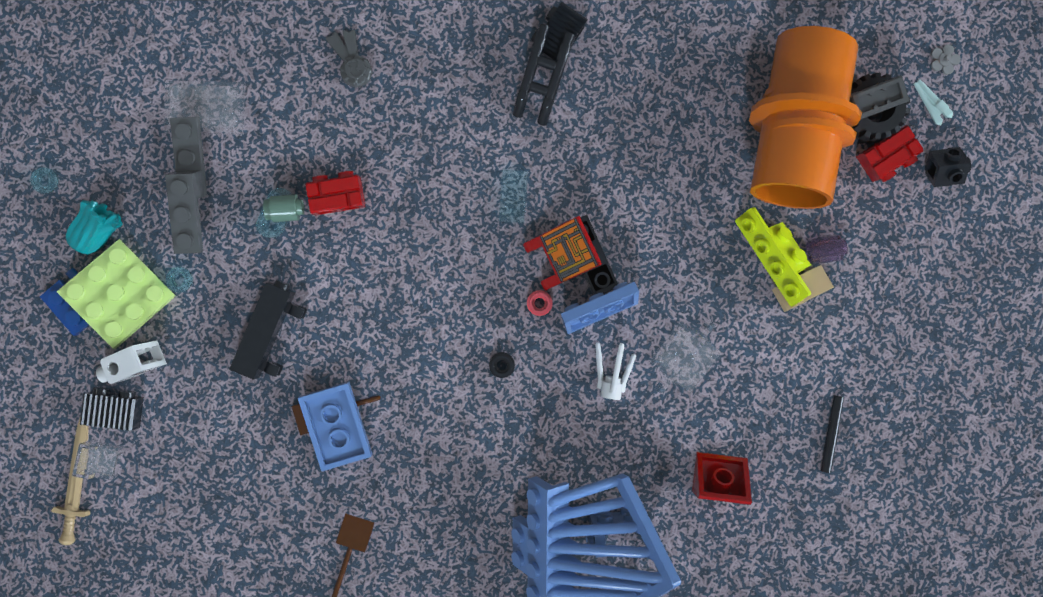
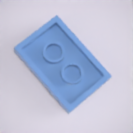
(600, 307)
(335, 426)

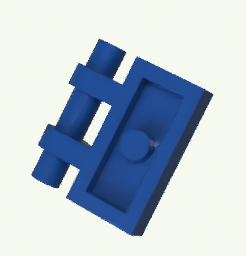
(62, 309)

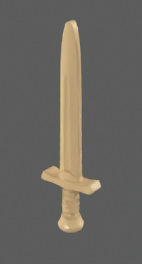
(73, 493)

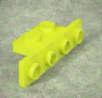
(777, 253)

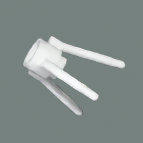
(613, 385)

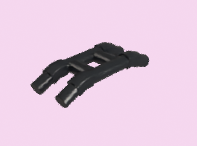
(535, 60)

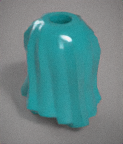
(92, 227)

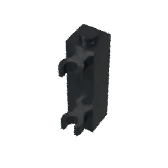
(263, 331)

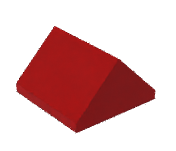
(722, 478)

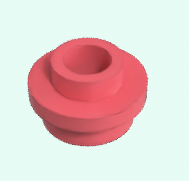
(531, 303)

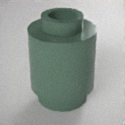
(283, 208)

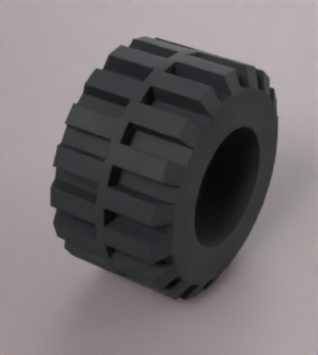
(891, 118)

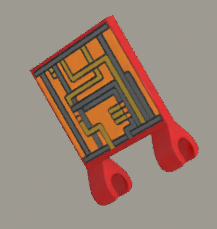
(567, 250)

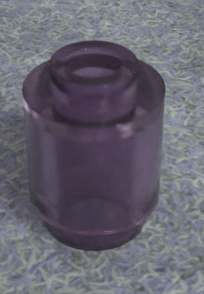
(826, 249)

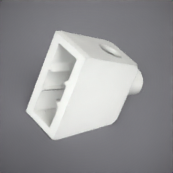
(126, 363)

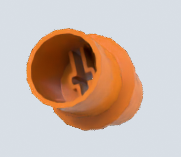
(805, 118)

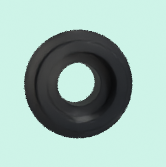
(502, 373)

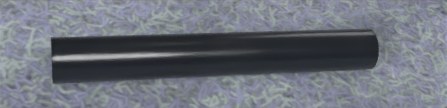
(832, 434)

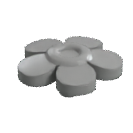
(944, 59)

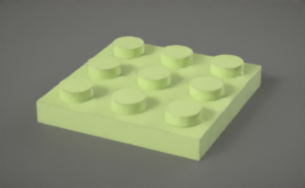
(116, 294)

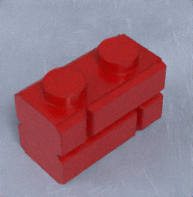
(889, 154)
(335, 194)

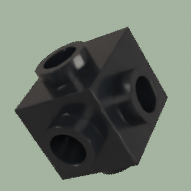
(947, 167)

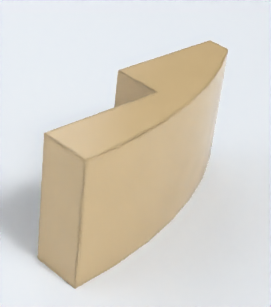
(816, 281)

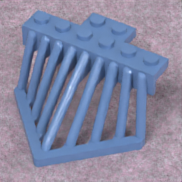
(545, 550)

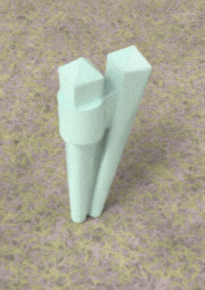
(933, 103)

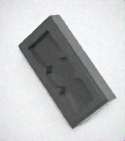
(880, 96)

